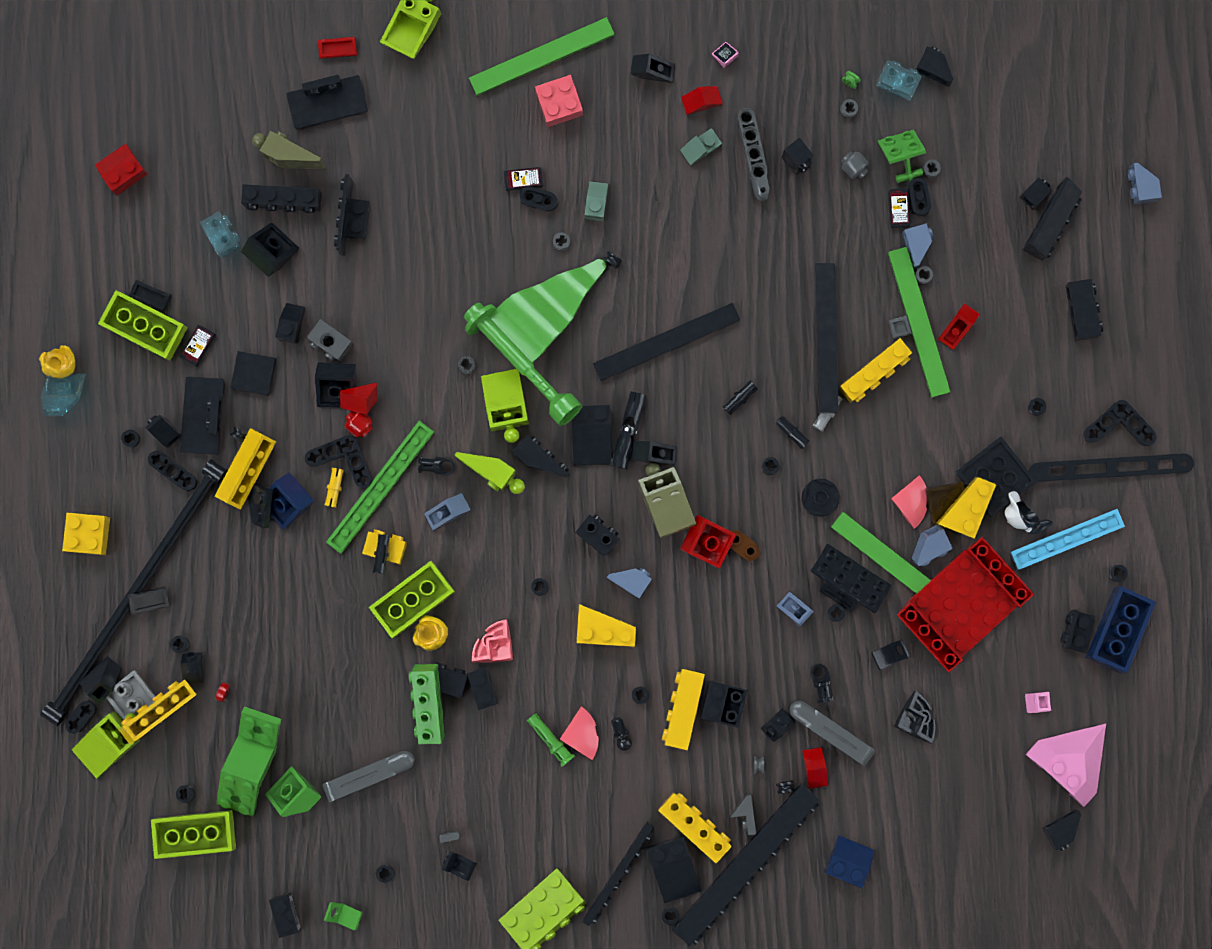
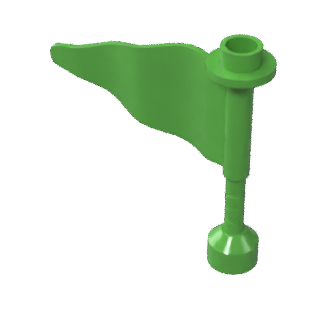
(531, 322)

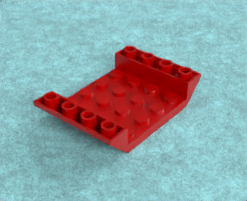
(964, 603)

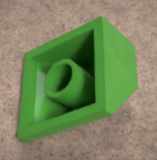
(292, 794)

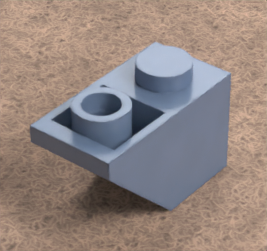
(1144, 185)
(930, 545)

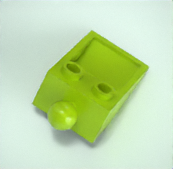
(410, 26)
(504, 400)
(493, 470)
(103, 745)

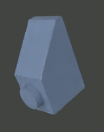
(917, 242)
(447, 511)
(632, 580)

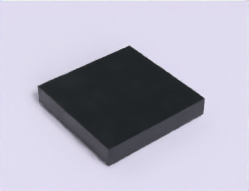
(253, 373)

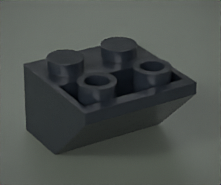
(723, 704)

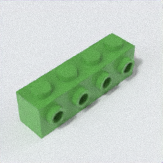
(427, 703)

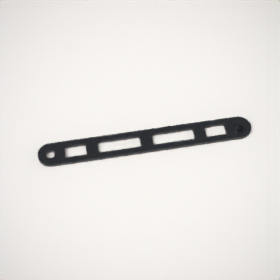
(1041, 470)

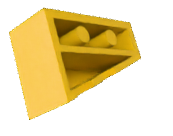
(969, 508)
(602, 629)

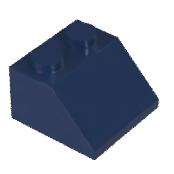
(288, 500)
(849, 861)

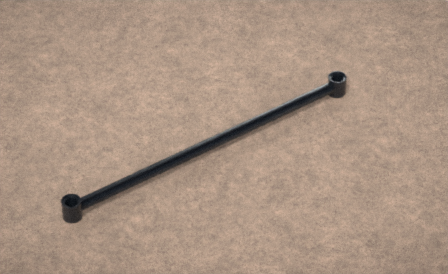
(55, 711)

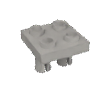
(130, 694)

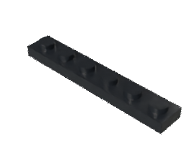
(614, 881)

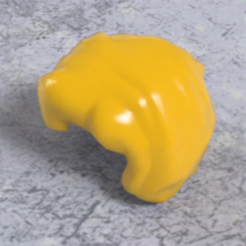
(58, 362)
(430, 633)

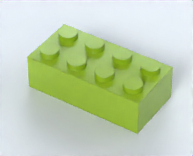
(142, 325)
(412, 599)
(193, 834)

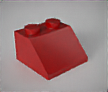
(120, 169)
(708, 541)

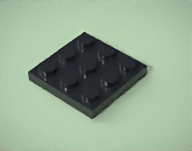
(999, 466)

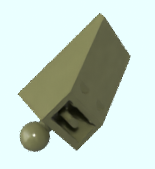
(284, 153)
(666, 500)

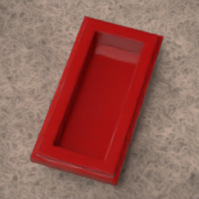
(337, 47)

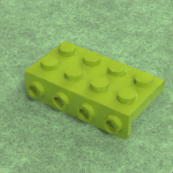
(543, 911)

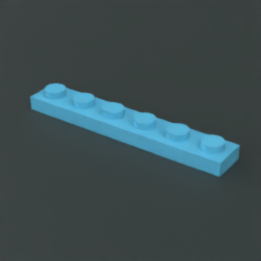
(1067, 539)

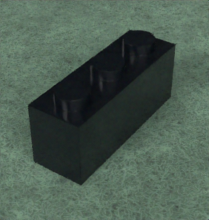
(1084, 309)

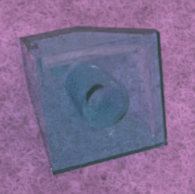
(61, 394)

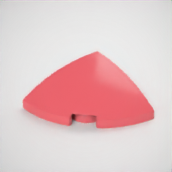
(912, 501)
(494, 645)
(582, 734)

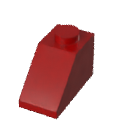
(958, 326)

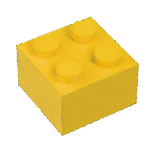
(86, 534)

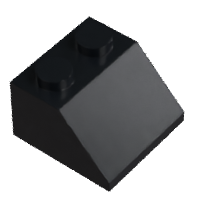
(269, 249)
(330, 380)

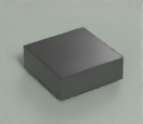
(899, 327)
(450, 836)

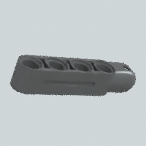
(758, 183)
(831, 732)
(368, 775)

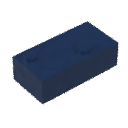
(1120, 629)

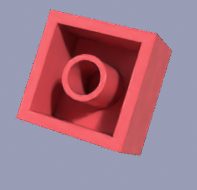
(559, 101)

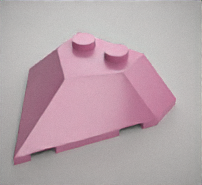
(1072, 760)

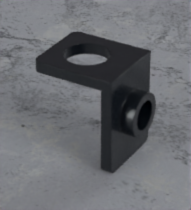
(889, 654)

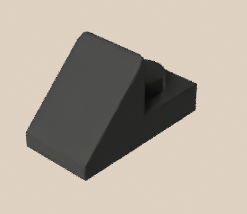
(746, 809)

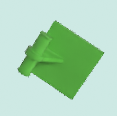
(901, 148)

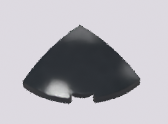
(916, 719)

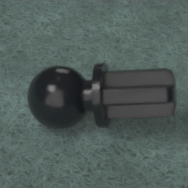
(623, 741)

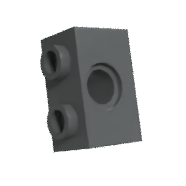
(321, 333)

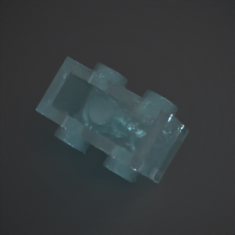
(899, 80)
(221, 234)

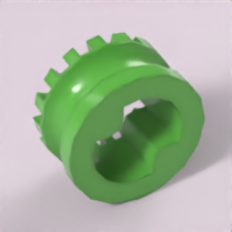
(851, 79)

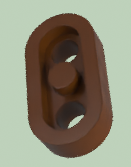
(742, 546)

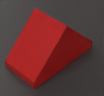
(701, 99)
(359, 398)
(815, 768)

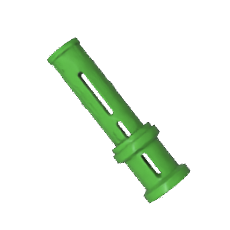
(556, 747)

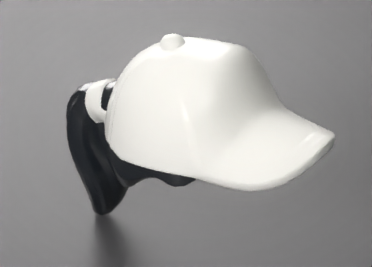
(1023, 517)

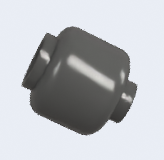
(855, 165)

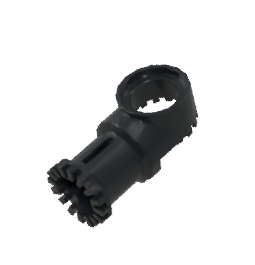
(435, 465)
(821, 683)

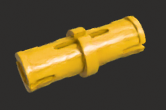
(334, 487)

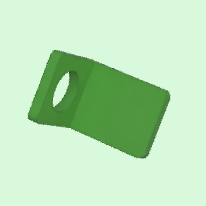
(344, 915)

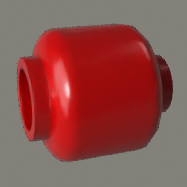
(358, 424)

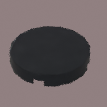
(820, 497)

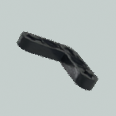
(1118, 417)
(348, 454)

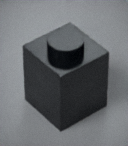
(1036, 193)

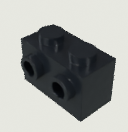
(595, 537)

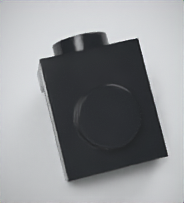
(191, 667)
(778, 725)
(459, 865)

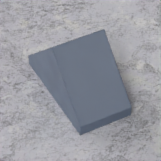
(794, 609)

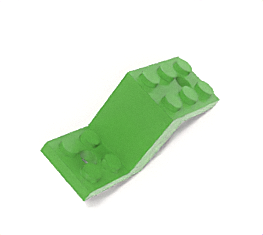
(248, 761)

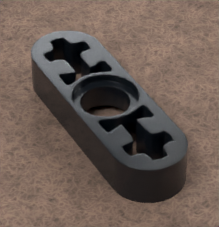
(164, 458)

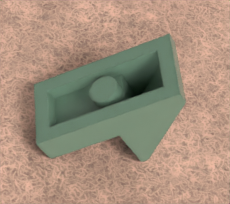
(700, 146)

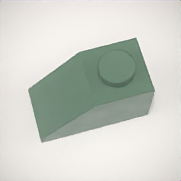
(596, 201)

